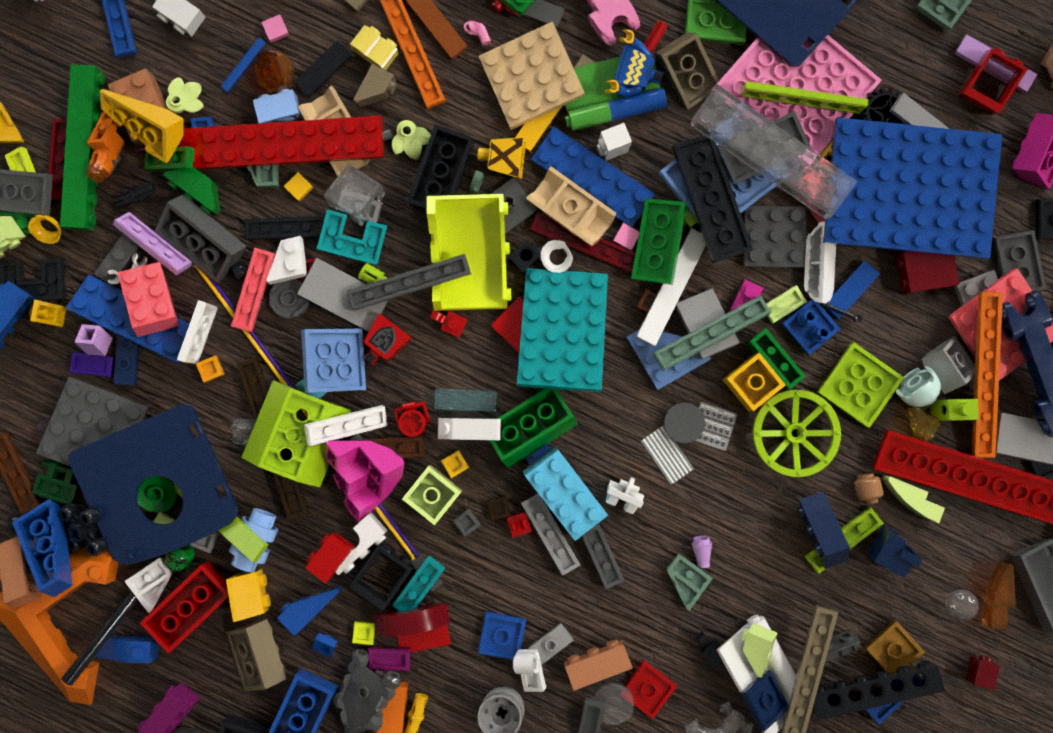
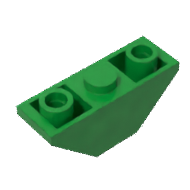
(196, 187)

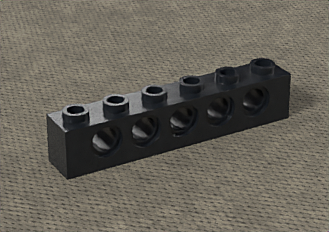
(930, 684)

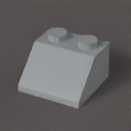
(950, 364)

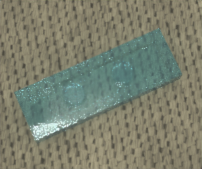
(465, 400)

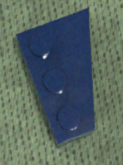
(824, 530)

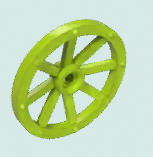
(802, 433)

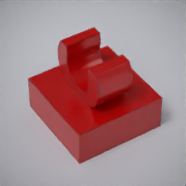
(519, 524)

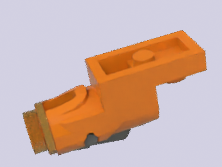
(106, 148)

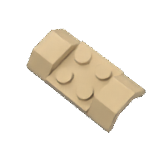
(330, 107)
(572, 207)

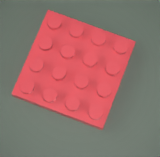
(965, 319)

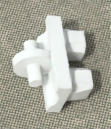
(627, 492)

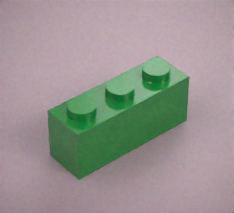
(776, 357)

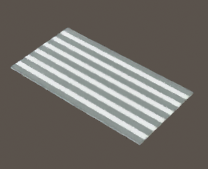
(667, 455)

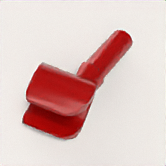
(498, 6)

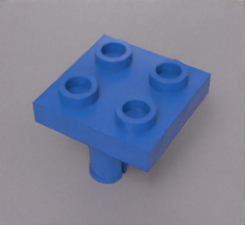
(810, 326)

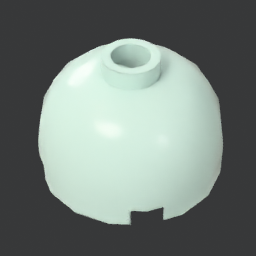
(919, 387)

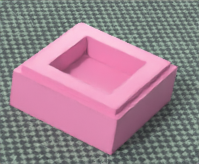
(275, 28)
(626, 236)

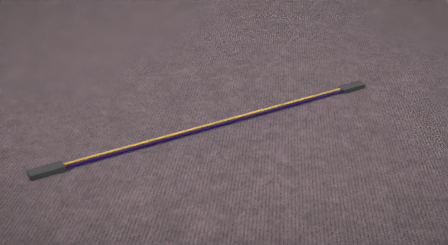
(416, 562)

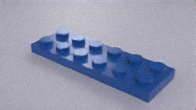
(593, 175)
(107, 308)

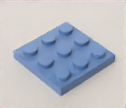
(333, 360)

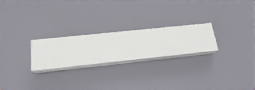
(670, 294)

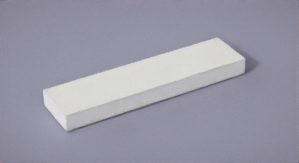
(345, 425)

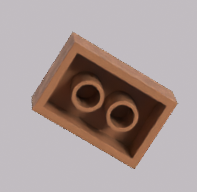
(141, 87)

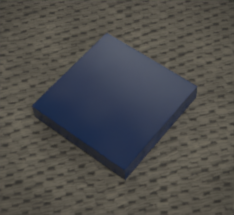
(765, 700)

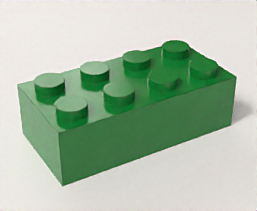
(532, 426)

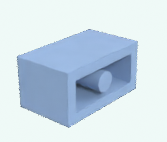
(277, 107)

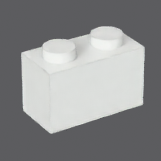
(180, 13)
(614, 142)

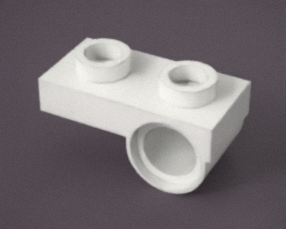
(528, 665)

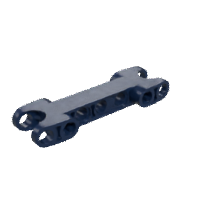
(1036, 350)

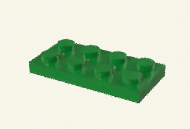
(659, 241)

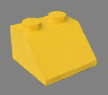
(248, 594)

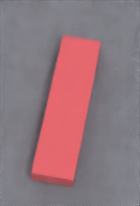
(253, 290)

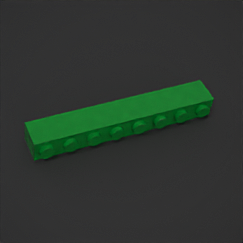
(82, 116)

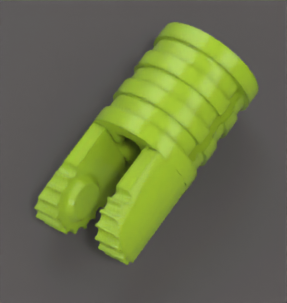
(373, 271)

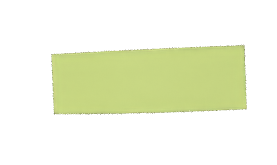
(914, 499)

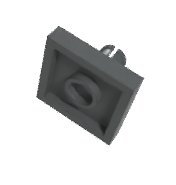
(518, 207)

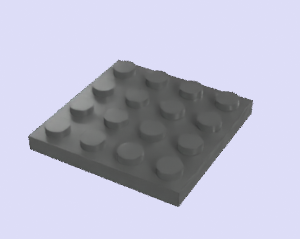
(85, 416)

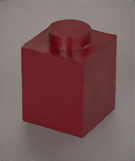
(983, 672)

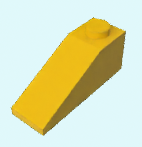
(47, 313)

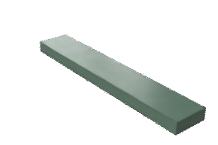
(711, 333)

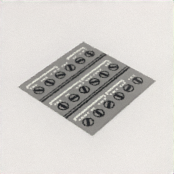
(717, 427)

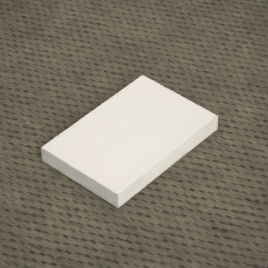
(197, 332)

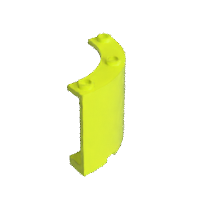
(474, 228)

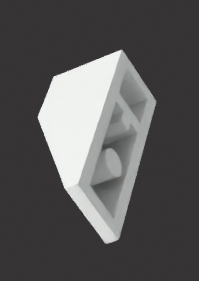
(468, 429)

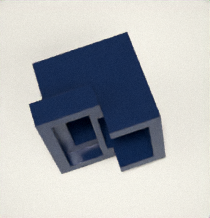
(892, 552)

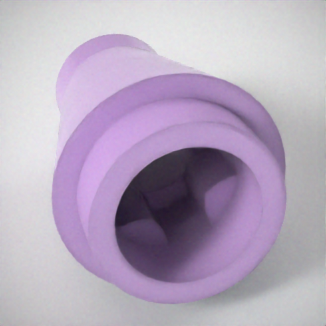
(702, 550)

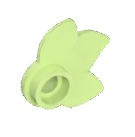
(186, 94)
(411, 142)

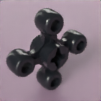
(83, 529)

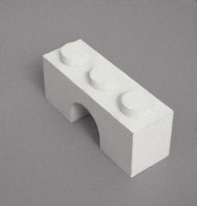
(370, 532)

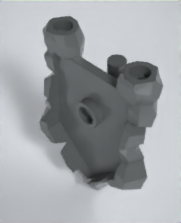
(364, 695)

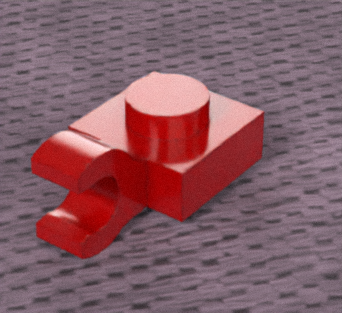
(451, 323)

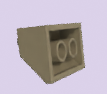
(256, 655)

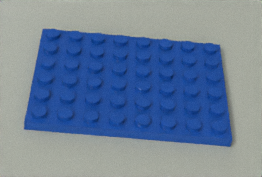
(915, 188)

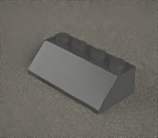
(199, 238)

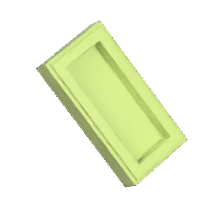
(785, 304)

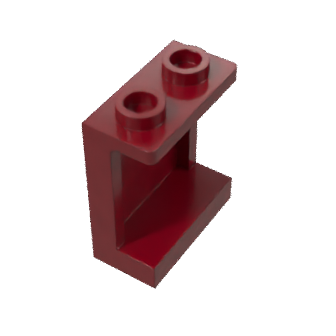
(926, 271)

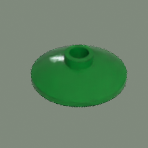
(157, 501)

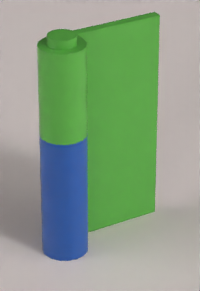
(601, 107)

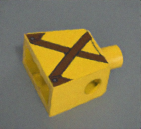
(505, 156)

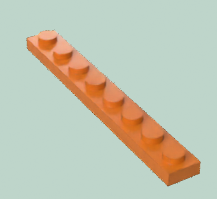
(987, 373)

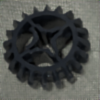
(888, 99)

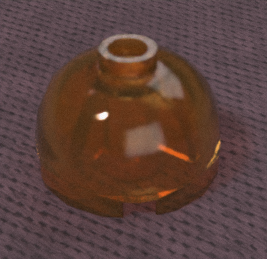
(274, 71)

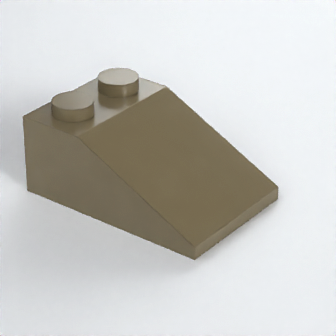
(688, 68)

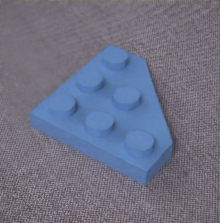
(645, 354)

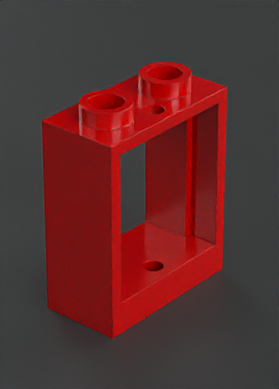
(984, 102)

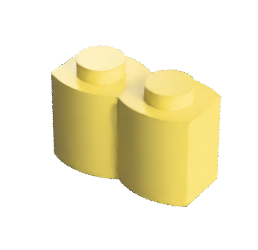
(374, 48)

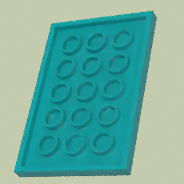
(563, 330)

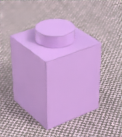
(93, 340)

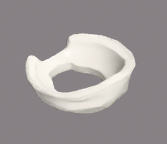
(545, 256)

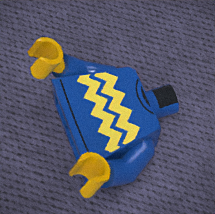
(634, 68)

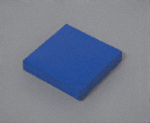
(501, 635)

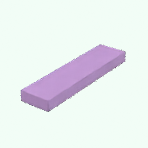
(972, 52)
(152, 243)

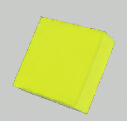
(363, 633)

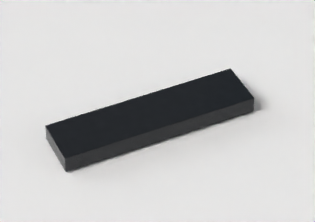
(283, 228)

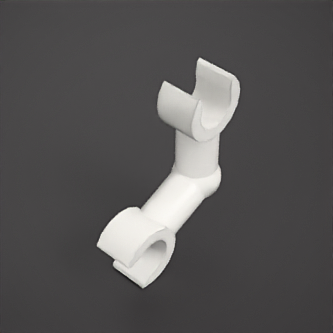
(135, 265)

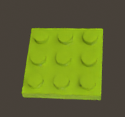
(860, 385)

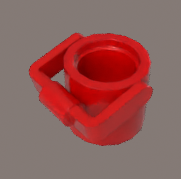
(412, 422)

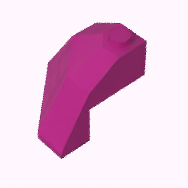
(364, 473)

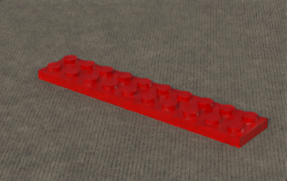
(285, 142)
(965, 475)

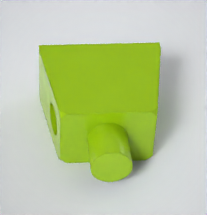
(956, 409)

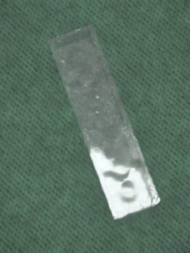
(773, 152)

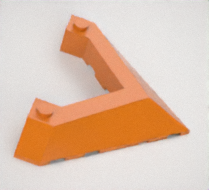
(44, 642)

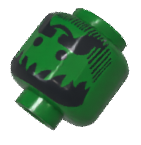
(179, 559)

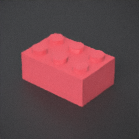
(148, 299)

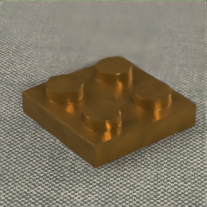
(894, 648)

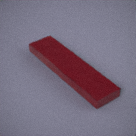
(57, 156)

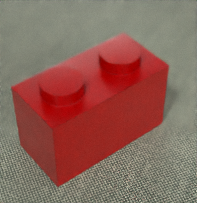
(329, 556)

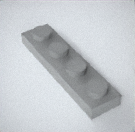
(550, 534)

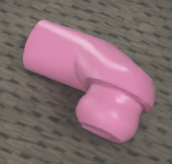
(477, 29)

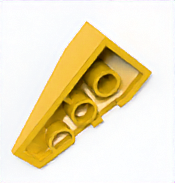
(150, 124)

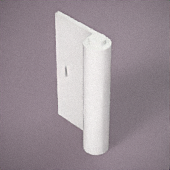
(743, 673)

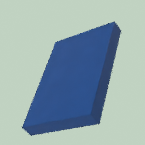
(243, 66)

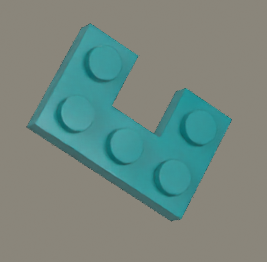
(336, 243)

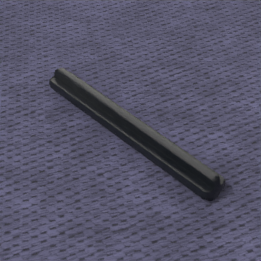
(100, 639)

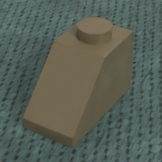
(375, 86)

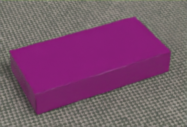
(389, 658)

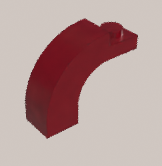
(412, 621)

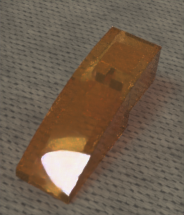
(999, 596)

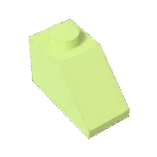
(758, 647)

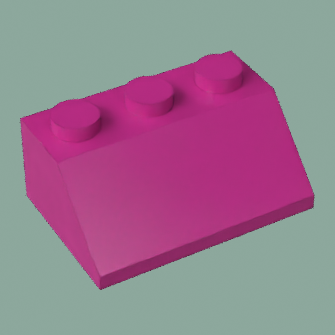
(1036, 153)

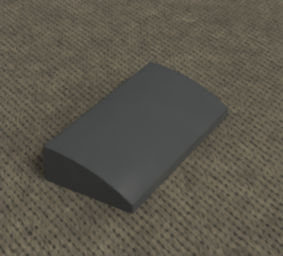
(1035, 571)

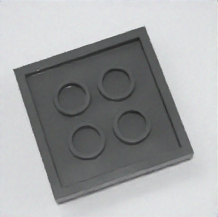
(776, 236)

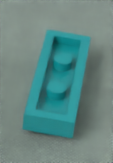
(419, 585)

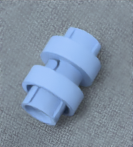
(263, 525)

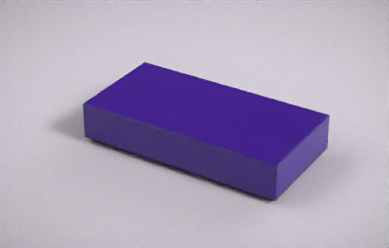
(92, 364)

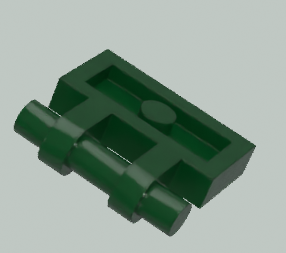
(55, 488)

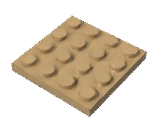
(532, 75)

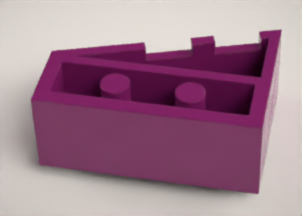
(170, 711)

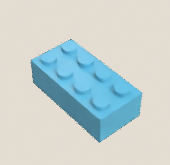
(564, 493)

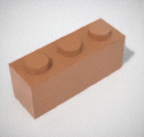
(16, 576)
(597, 664)

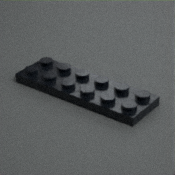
(712, 198)

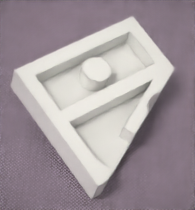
(288, 261)
(150, 583)

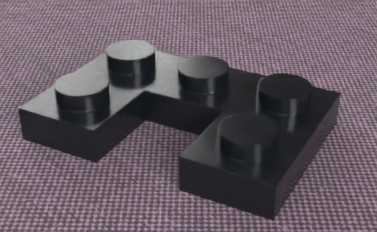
(52, 281)

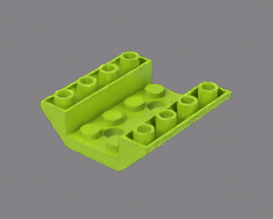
(280, 429)

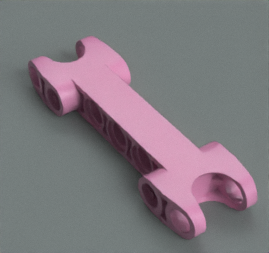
(607, 14)

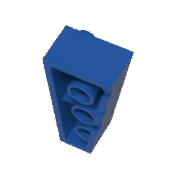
(45, 547)

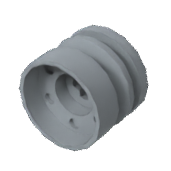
(493, 720)

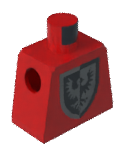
(384, 340)

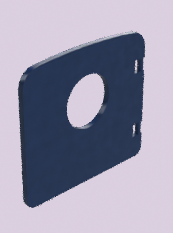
(788, 23)
(159, 446)

